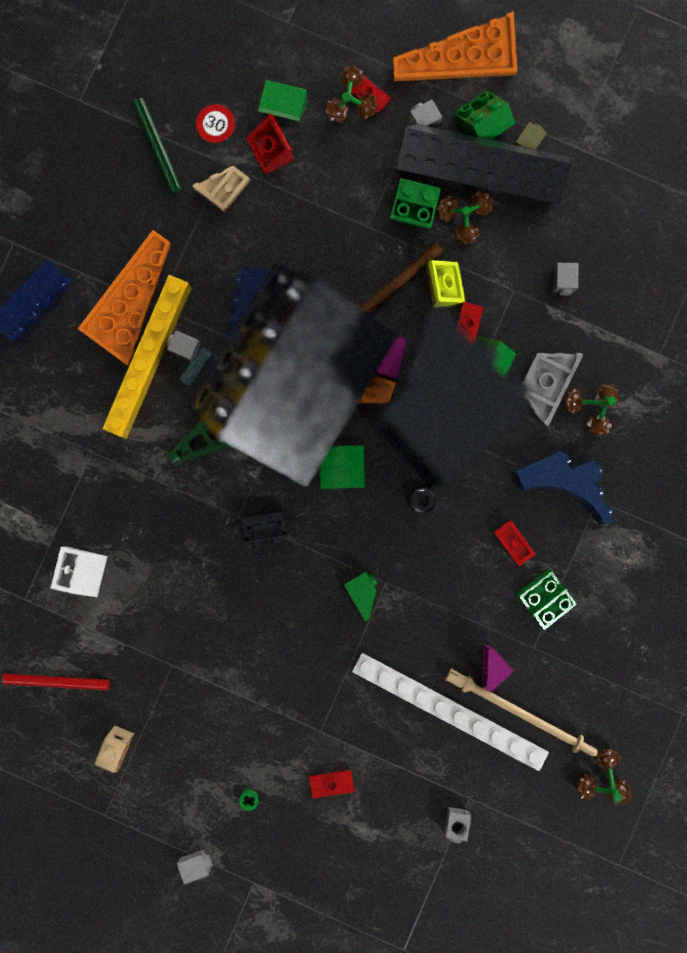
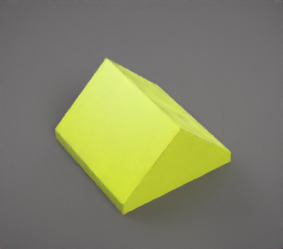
(445, 283)

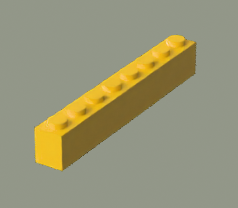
(147, 357)

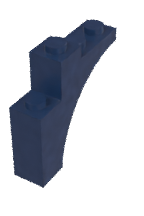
(578, 481)

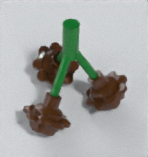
(366, 105)
(466, 232)
(605, 396)
(617, 790)

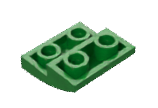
(342, 468)
(546, 599)

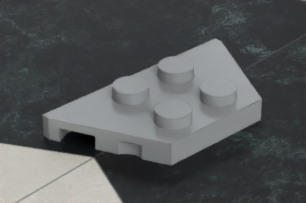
(548, 380)

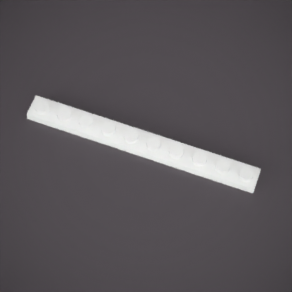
(450, 711)

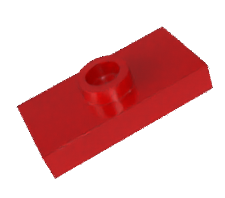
(368, 87)
(470, 319)
(331, 783)

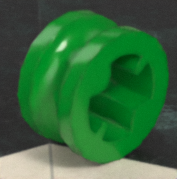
(248, 792)

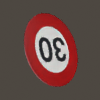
(215, 123)

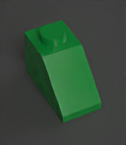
(362, 593)

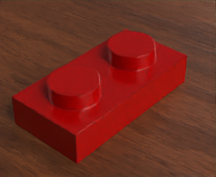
(514, 543)

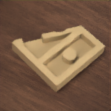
(223, 187)

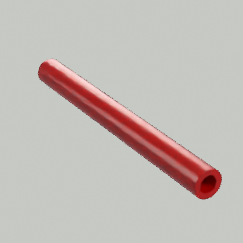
(60, 682)

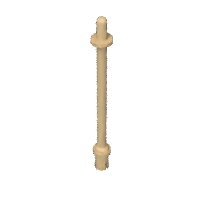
(467, 684)

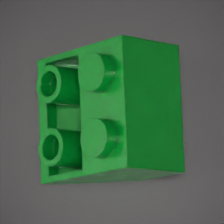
(485, 116)
(415, 203)

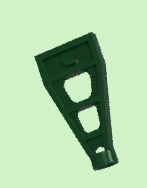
(187, 452)

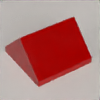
(270, 145)

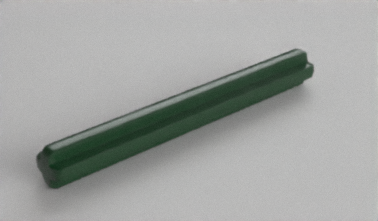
(157, 145)

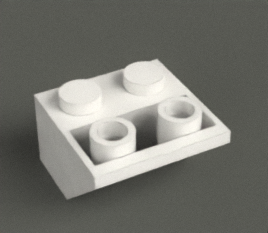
(79, 571)

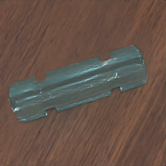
(195, 366)

